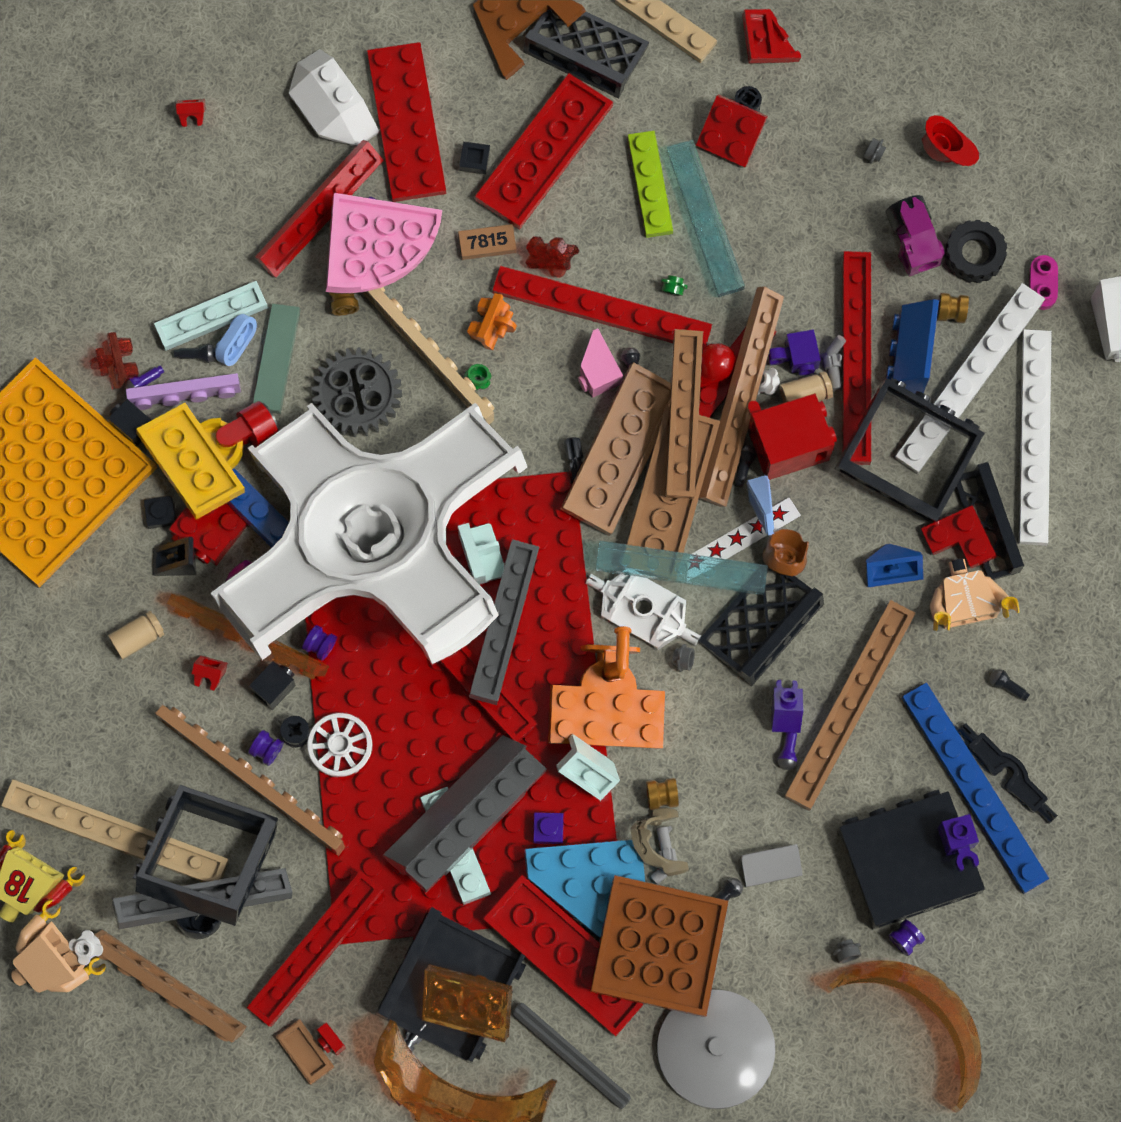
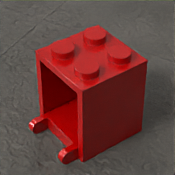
(791, 435)

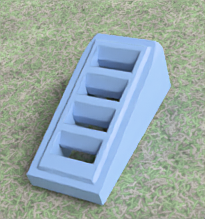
(761, 502)

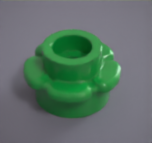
(481, 371)

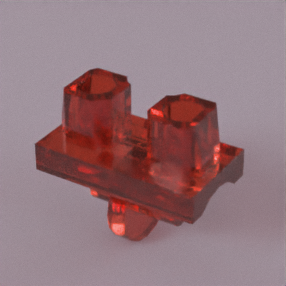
(551, 256)
(110, 360)

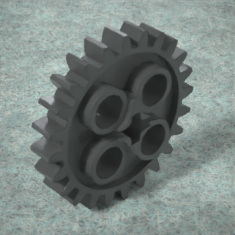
(332, 397)

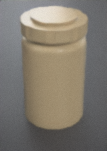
(806, 386)
(136, 635)

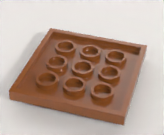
(659, 946)

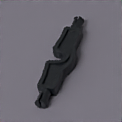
(1019, 784)

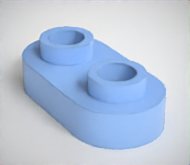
(235, 339)

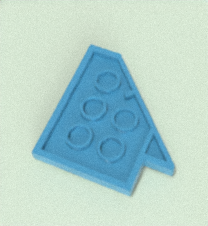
(582, 876)

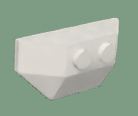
(331, 101)

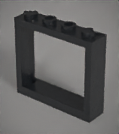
(941, 414)
(223, 812)

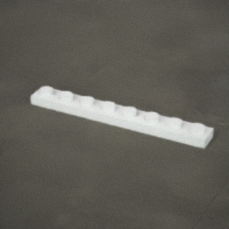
(972, 375)
(1035, 437)

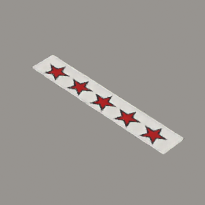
(749, 532)

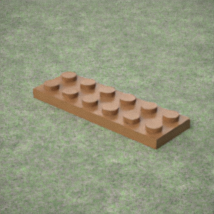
(619, 450)
(663, 520)

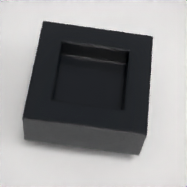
(474, 157)
(159, 512)

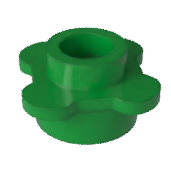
(673, 285)

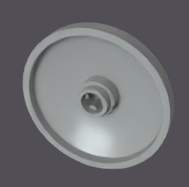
(719, 1056)

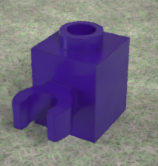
(800, 352)
(787, 708)
(958, 837)

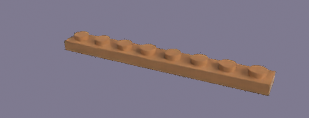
(742, 390)
(849, 705)
(260, 785)

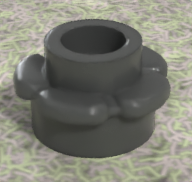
(875, 150)
(684, 658)
(847, 951)

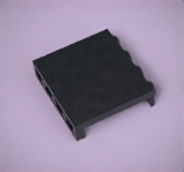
(904, 861)
(452, 947)

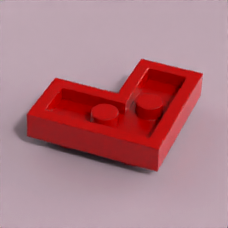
(961, 529)

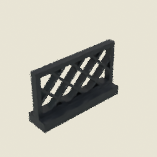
(576, 61)
(777, 640)

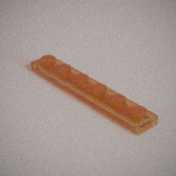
(210, 619)

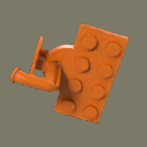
(606, 703)

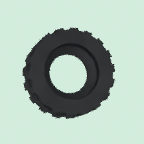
(975, 231)

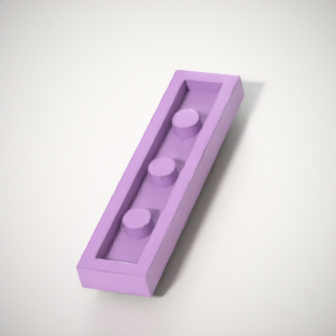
(196, 390)

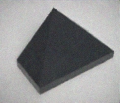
(175, 558)

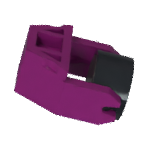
(918, 239)

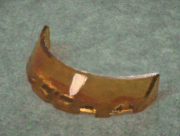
(939, 999)
(440, 1101)

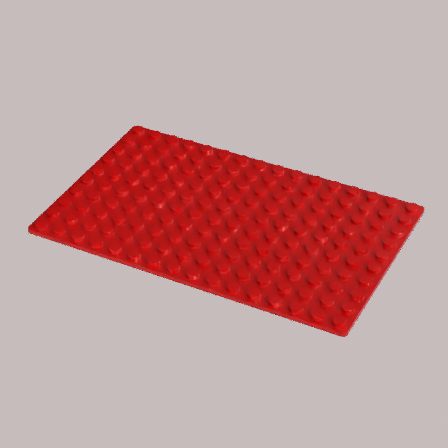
(432, 731)

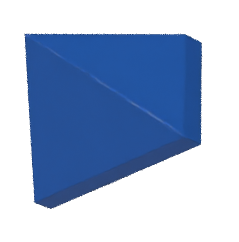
(894, 565)

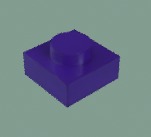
(548, 828)

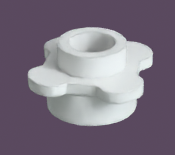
(769, 382)
(93, 943)

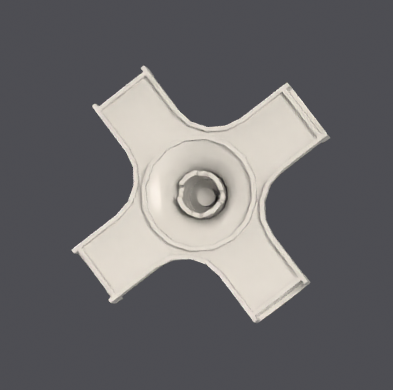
(370, 532)

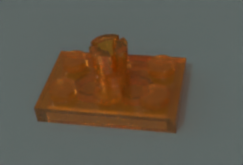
(467, 1003)

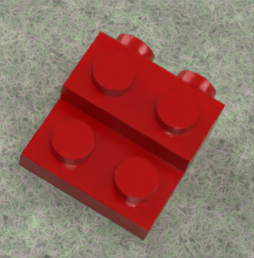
(211, 533)

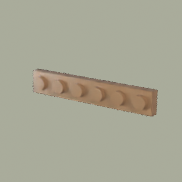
(684, 414)
(175, 992)

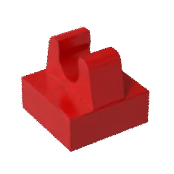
(192, 107)
(209, 668)

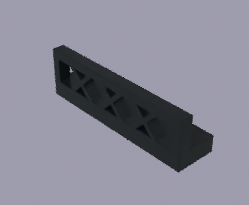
(998, 518)

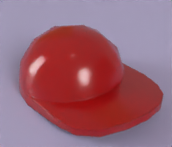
(717, 363)

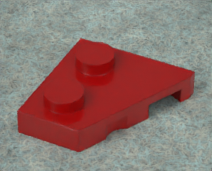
(766, 39)

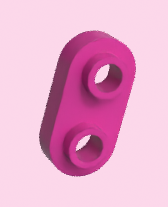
(1044, 280)

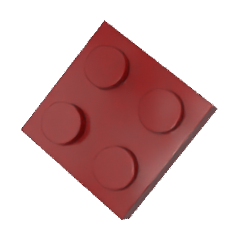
(731, 130)

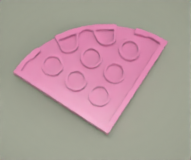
(376, 242)

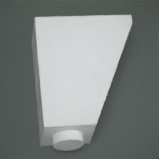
(1107, 312)

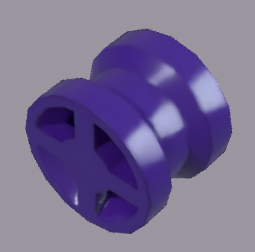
(319, 642)
(266, 747)
(906, 937)

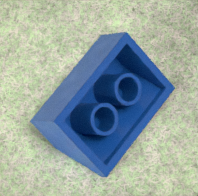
(913, 344)

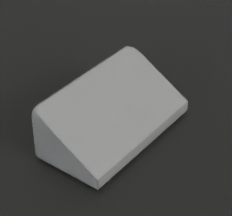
(771, 865)

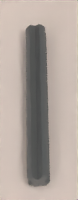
(571, 1055)

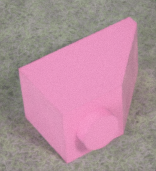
(599, 369)

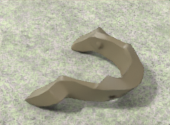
(641, 837)

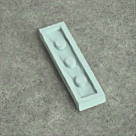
(210, 315)
(467, 872)

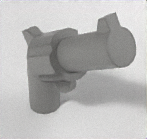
(832, 361)
(666, 852)

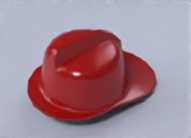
(948, 144)

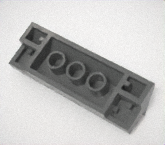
(465, 813)

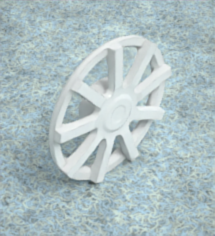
(339, 745)

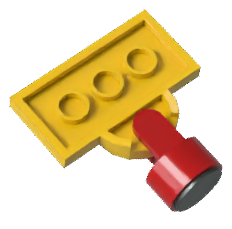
(202, 455)

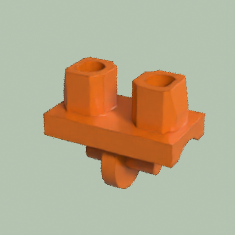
(495, 323)

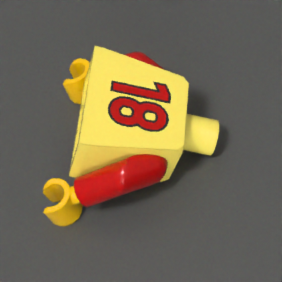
(29, 881)

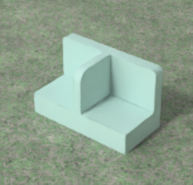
(481, 552)
(588, 768)

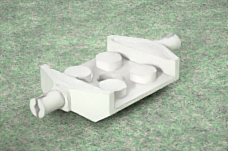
(658, 626)

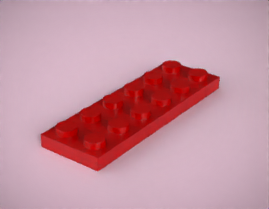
(406, 122)
(544, 151)
(558, 949)

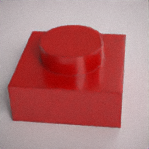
(330, 1040)

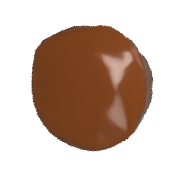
(786, 552)

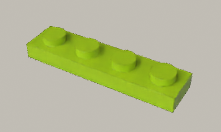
(650, 184)

